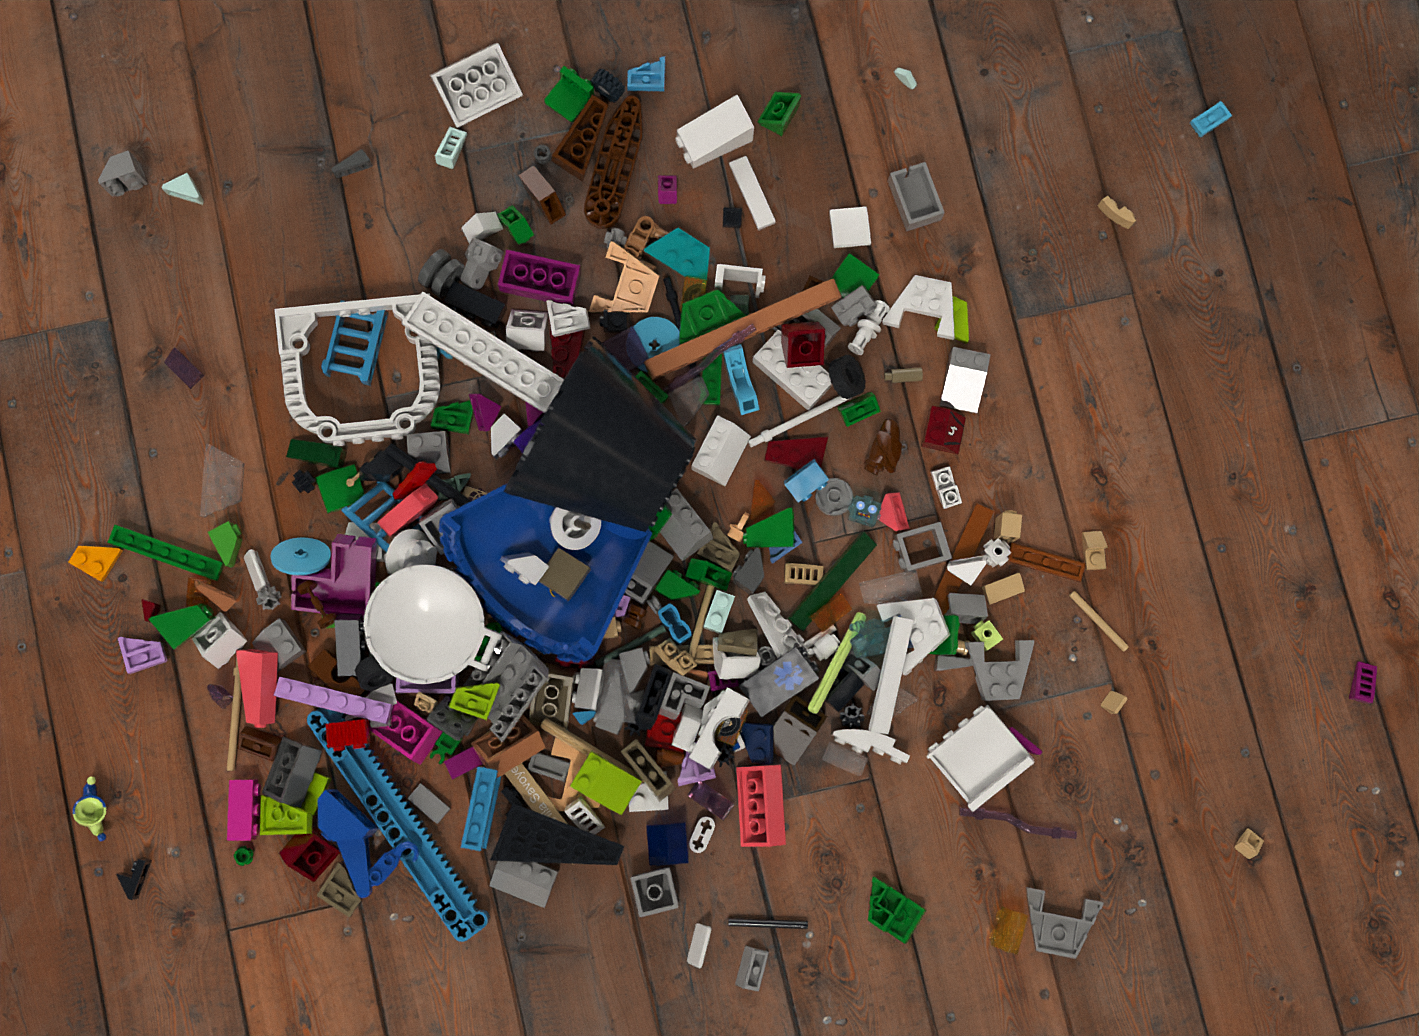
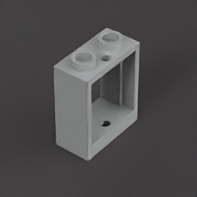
(940, 541)

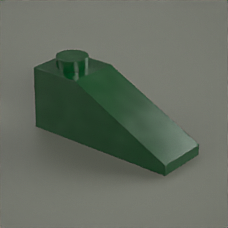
(317, 453)

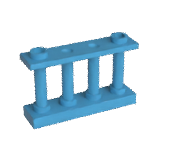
(369, 355)
(481, 809)

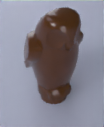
(885, 449)

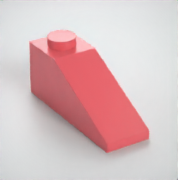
(408, 510)

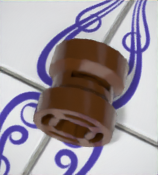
(632, 620)

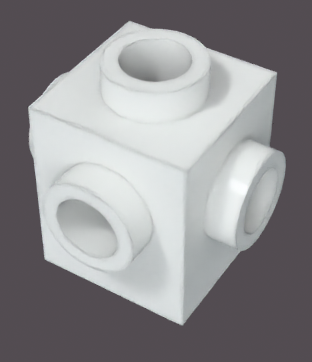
(993, 558)

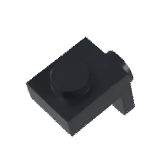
(512, 796)

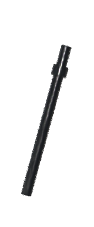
(672, 297)

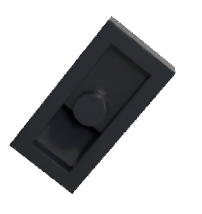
(133, 883)

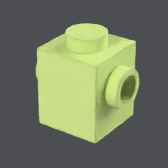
(992, 638)

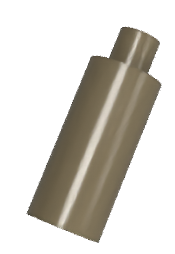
(904, 375)

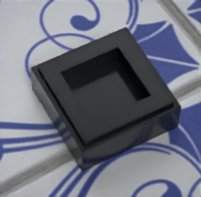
(732, 217)

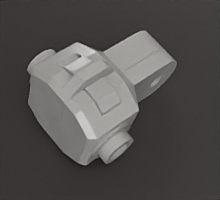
(481, 260)

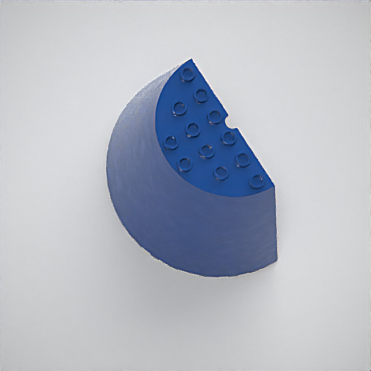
(511, 525)

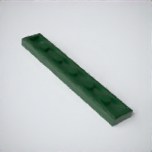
(832, 580)

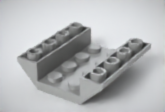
(519, 677)

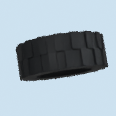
(847, 376)

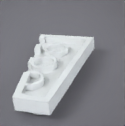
(774, 625)

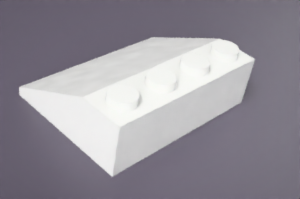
(476, 84)

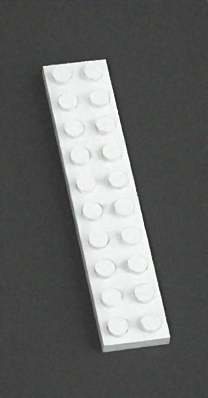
(483, 352)

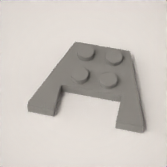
(1001, 678)
(1059, 933)

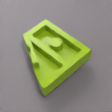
(960, 317)

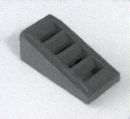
(354, 163)

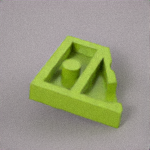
(475, 699)

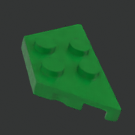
(706, 314)

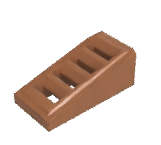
(217, 596)

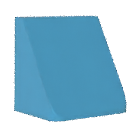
(584, 717)

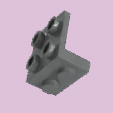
(452, 721)

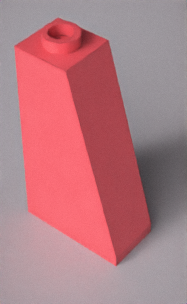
(258, 685)

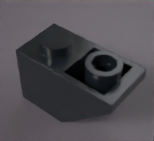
(381, 468)

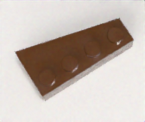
(580, 141)

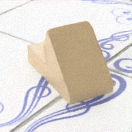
(1093, 550)

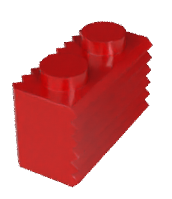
(348, 734)

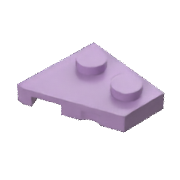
(141, 654)
(694, 772)

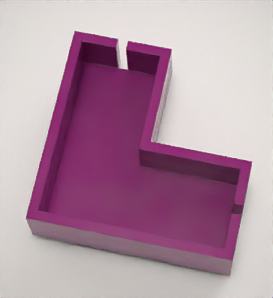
(348, 582)

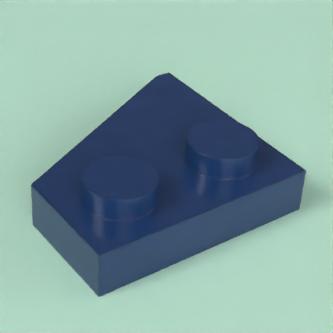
(758, 742)

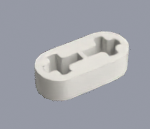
(697, 832)

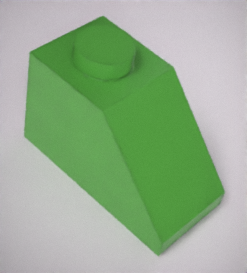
(227, 542)

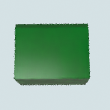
(780, 111)

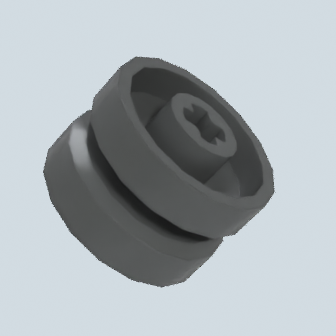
(440, 273)

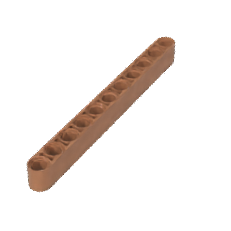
(763, 320)

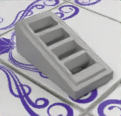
(945, 662)

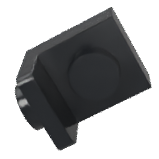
(613, 321)

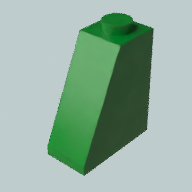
(772, 531)
(182, 624)

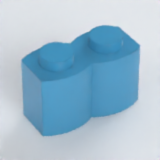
(671, 619)

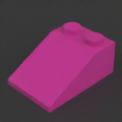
(409, 733)

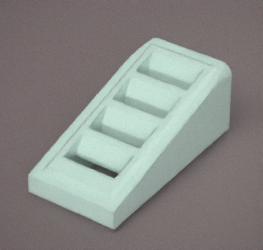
(447, 158)

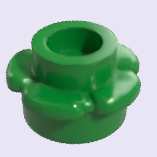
(238, 856)

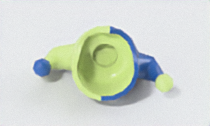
(90, 809)

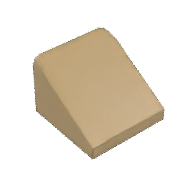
(1113, 702)
(1249, 844)

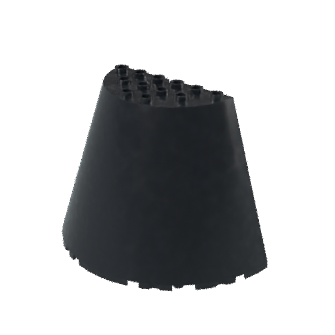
(604, 446)

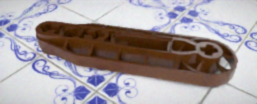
(618, 153)

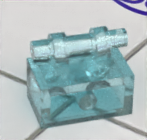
(871, 641)

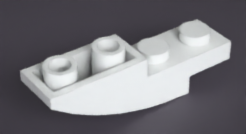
(862, 741)

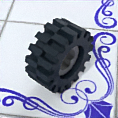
(607, 85)

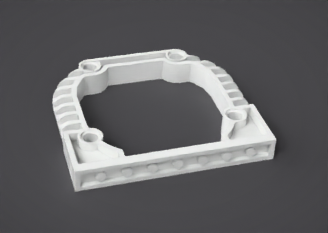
(297, 323)

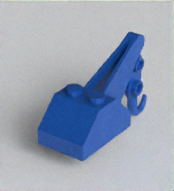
(351, 830)

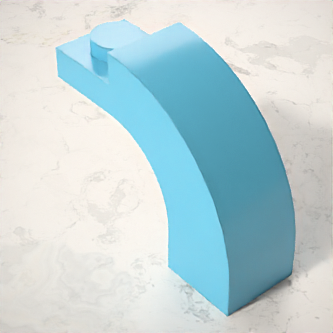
(740, 380)

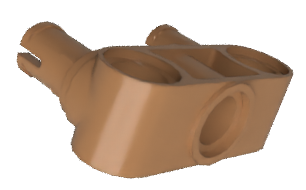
(640, 239)

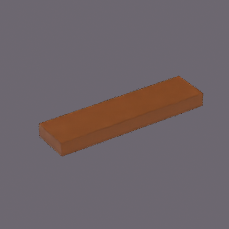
(1046, 562)

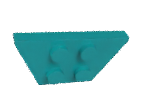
(681, 253)

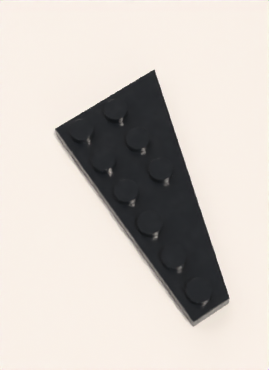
(541, 839)

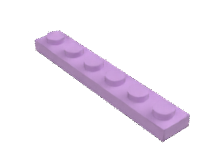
(333, 700)

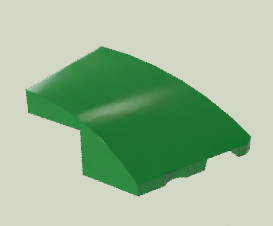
(893, 911)

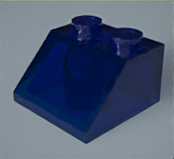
(667, 844)

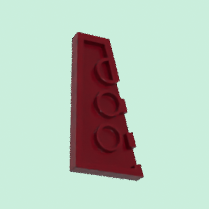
(565, 351)

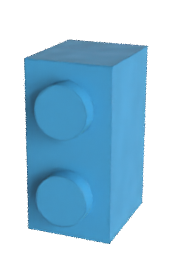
(806, 481)

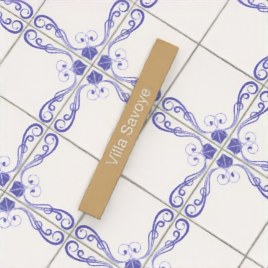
(532, 792)

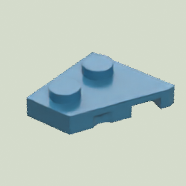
(647, 77)

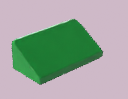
(859, 409)

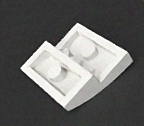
(850, 227)

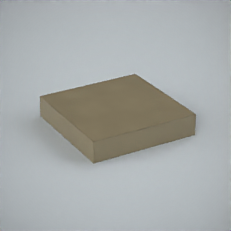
(564, 574)

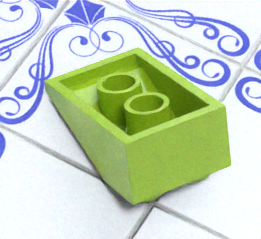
(605, 783)

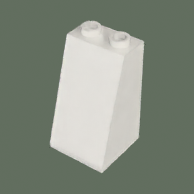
(715, 132)

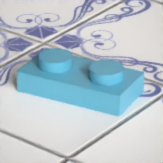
(1210, 119)

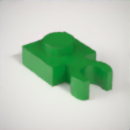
(446, 745)

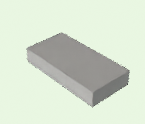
(549, 766)
(429, 803)

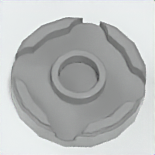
(834, 497)

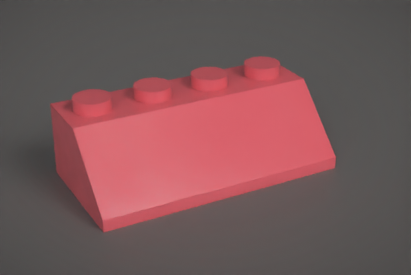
(761, 806)

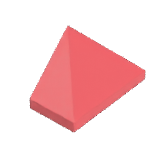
(893, 512)

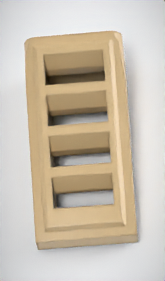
(787, 574)

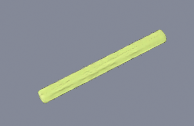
(834, 667)

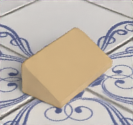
(1003, 588)

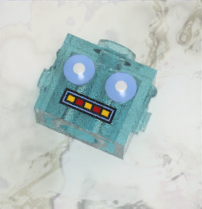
(864, 510)

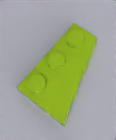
(283, 819)

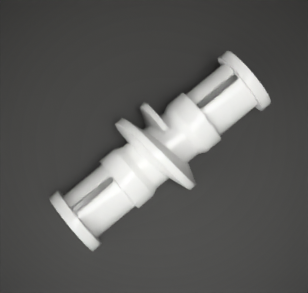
(868, 328)

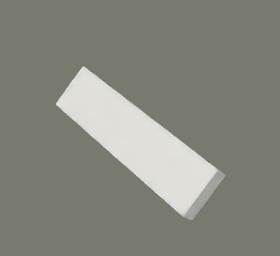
(752, 193)

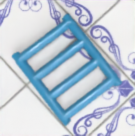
(364, 524)

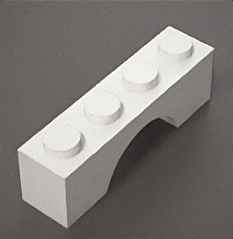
(730, 706)

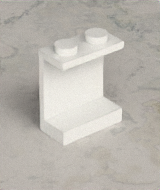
(739, 273)

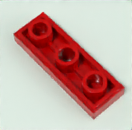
(414, 479)

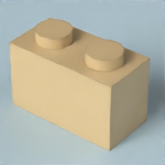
(1008, 526)

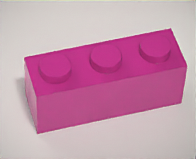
(243, 810)

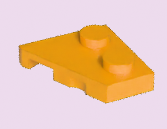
(95, 560)

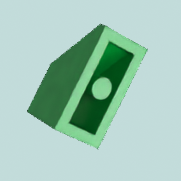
(516, 224)
(708, 574)

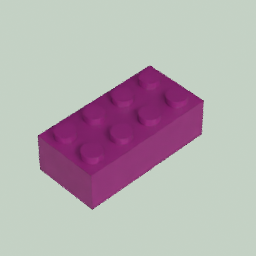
(539, 278)

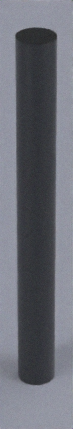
(767, 923)

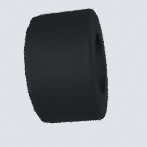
(371, 674)

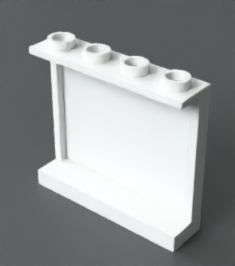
(980, 756)

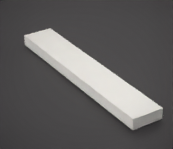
(890, 675)

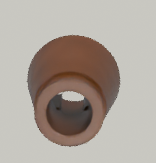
(668, 758)

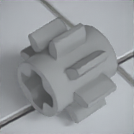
(617, 236)
(268, 597)

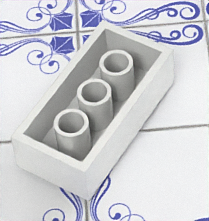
(802, 383)

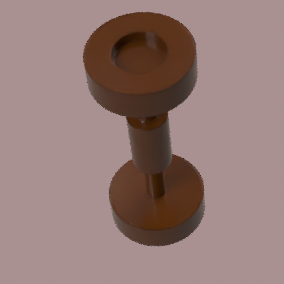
(307, 587)

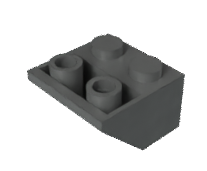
(751, 574)

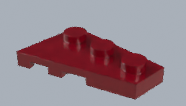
(796, 452)

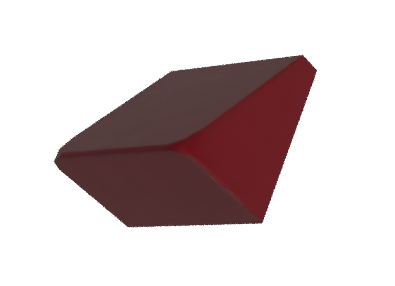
(150, 609)

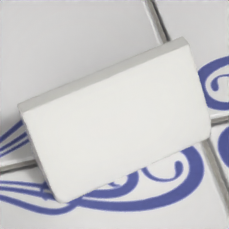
(256, 570)
(699, 945)

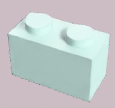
(718, 612)

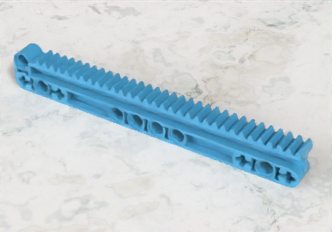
(429, 869)

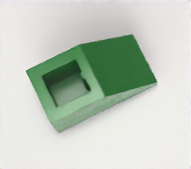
(675, 588)

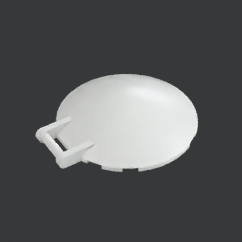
(426, 625)

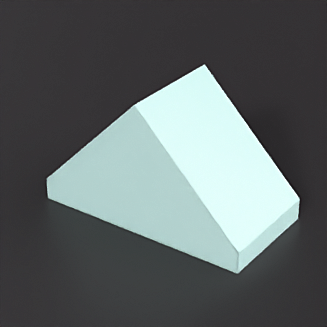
(183, 188)

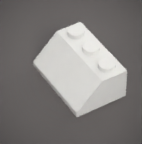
(720, 451)

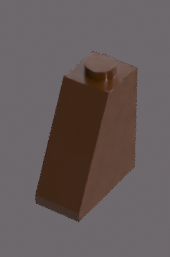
(542, 194)

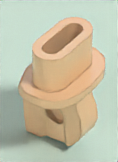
(736, 531)

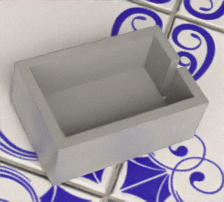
(915, 196)

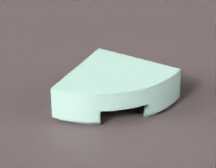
(905, 77)

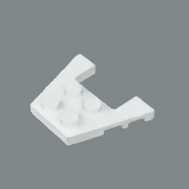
(928, 298)
(927, 629)

